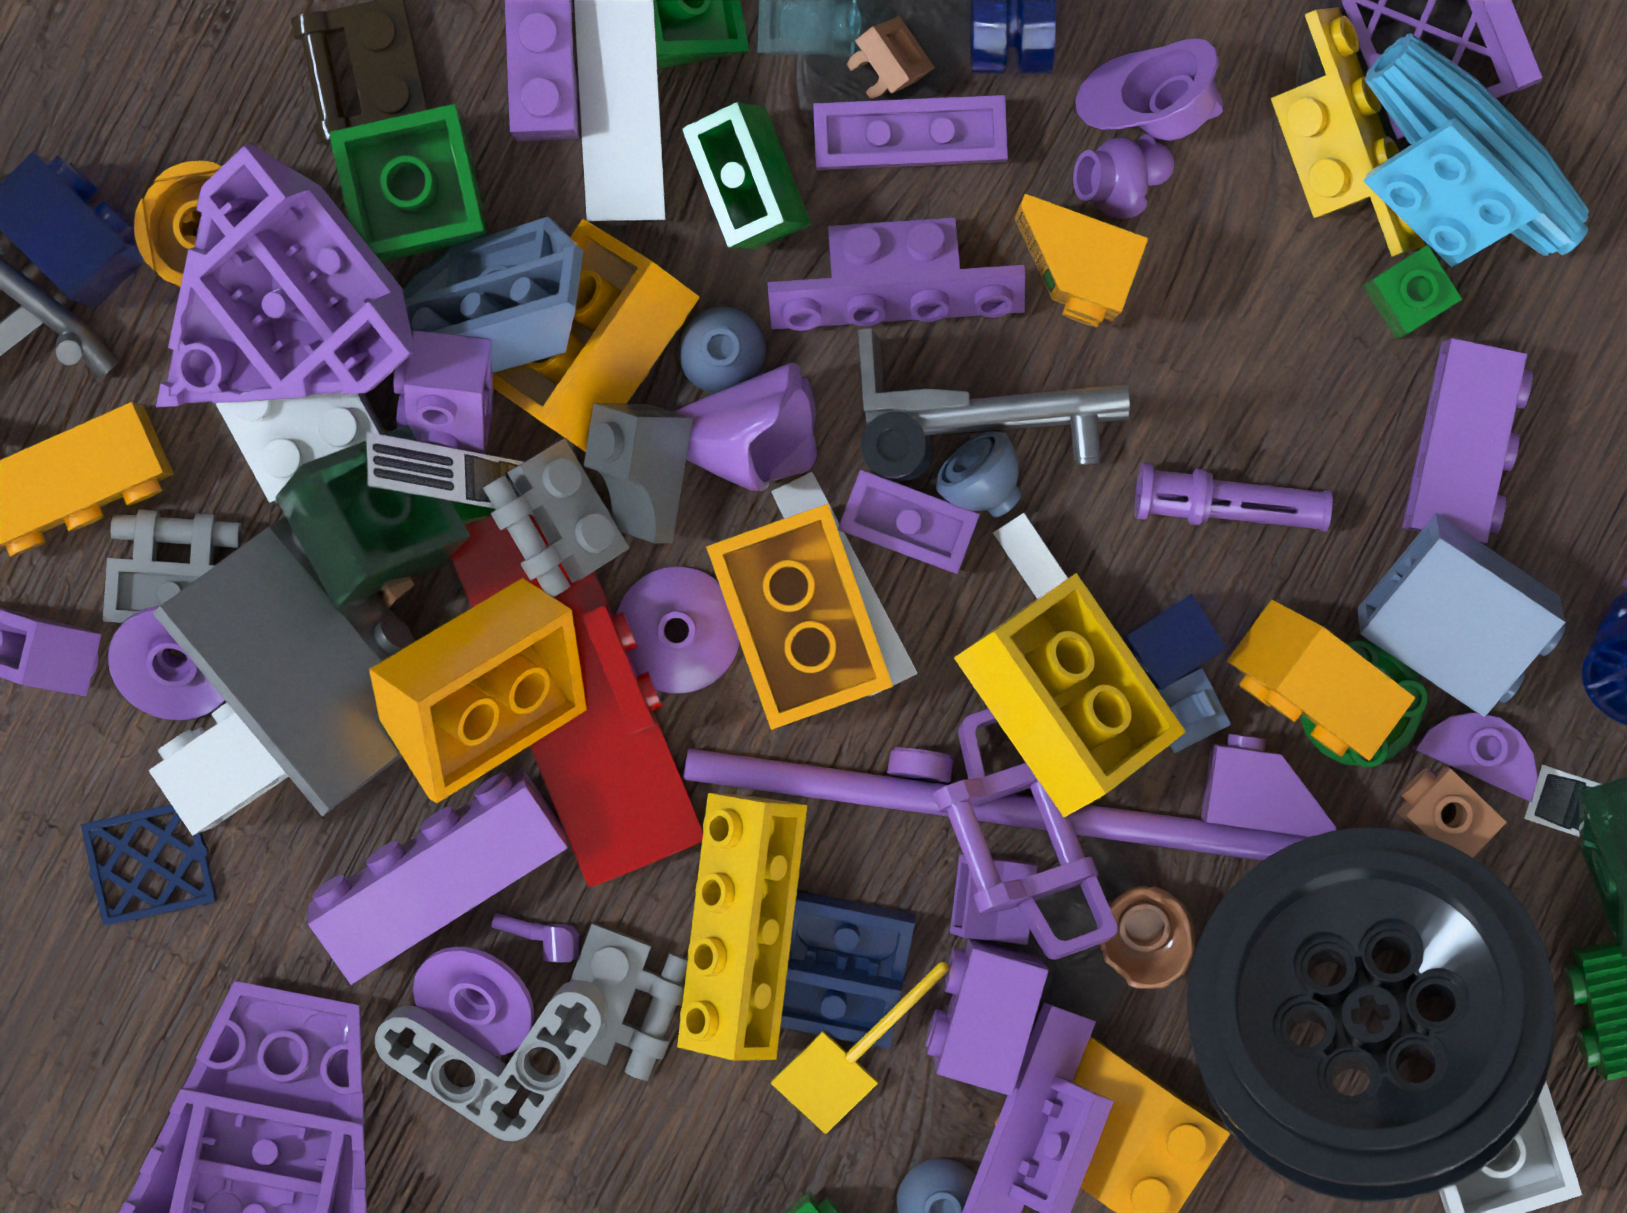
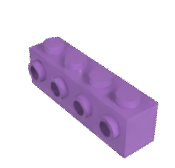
(435, 875)

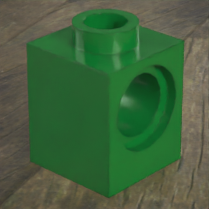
(1412, 292)

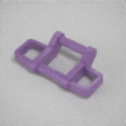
(996, 895)

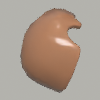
(1151, 939)

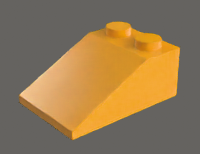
(1151, 1141)

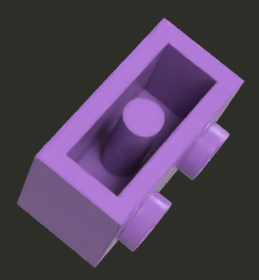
(447, 391)

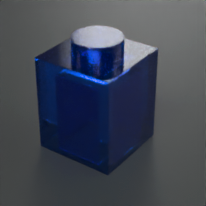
(1174, 641)

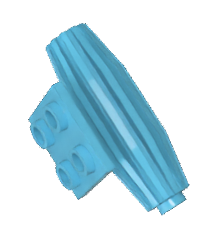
(1469, 162)

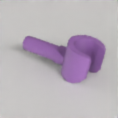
(559, 940)

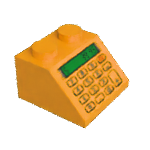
(1080, 259)

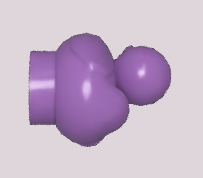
(1120, 173)

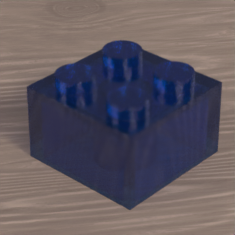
(65, 231)

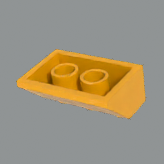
(618, 331)
(481, 687)

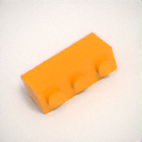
(78, 474)

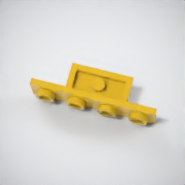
(1338, 132)

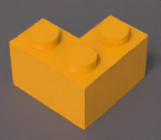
(1315, 674)

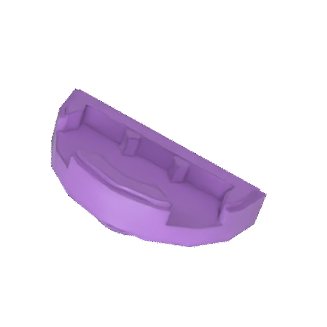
(1483, 749)

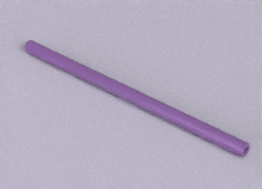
(1008, 810)

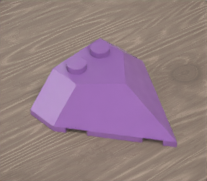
(280, 295)

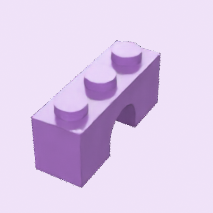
(541, 70)

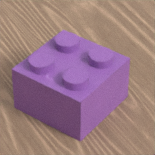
(987, 1015)

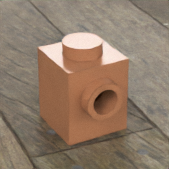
(1471, 820)

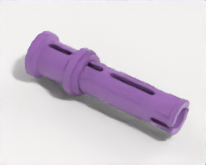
(1192, 499)

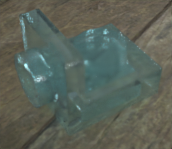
(808, 27)

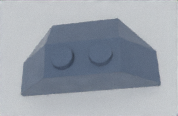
(502, 288)

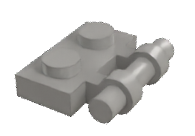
(566, 511)
(150, 583)
(617, 968)

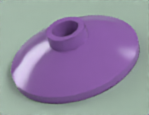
(711, 636)
(155, 678)
(476, 998)

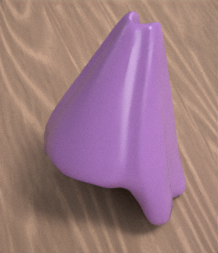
(755, 429)

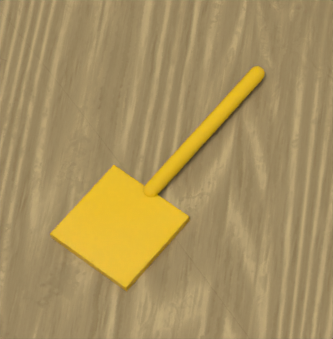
(830, 1081)

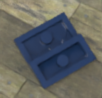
(844, 966)

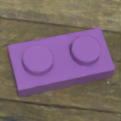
(908, 522)

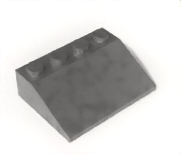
(292, 661)

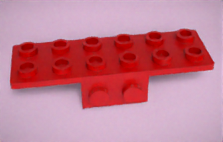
(611, 763)

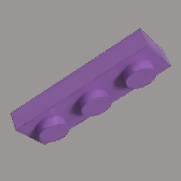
(910, 132)

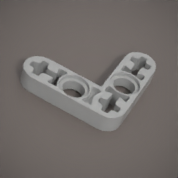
(494, 1080)

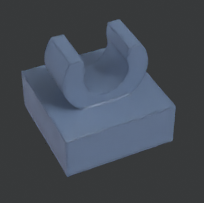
(1195, 707)

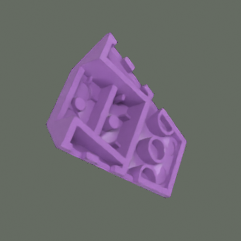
(265, 1113)

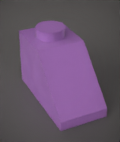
(46, 652)
(1258, 791)

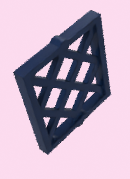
(100, 873)

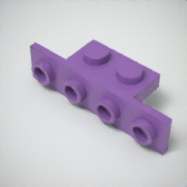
(896, 276)
(1044, 1127)

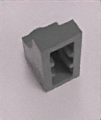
(643, 462)

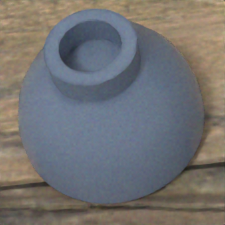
(721, 348)
(982, 475)
(935, 1187)

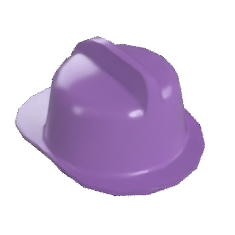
(1158, 89)

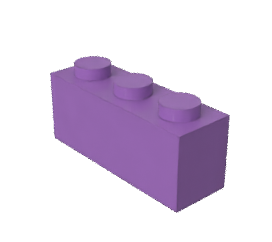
(1468, 438)

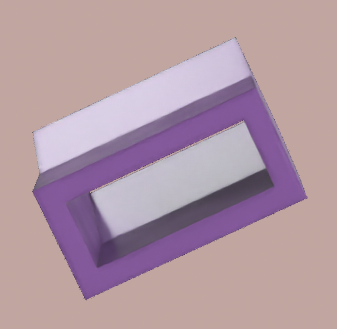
(996, 926)

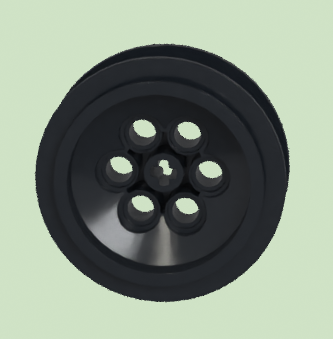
(1345, 903)

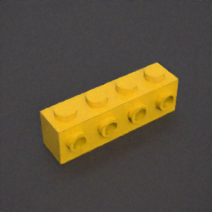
(742, 927)

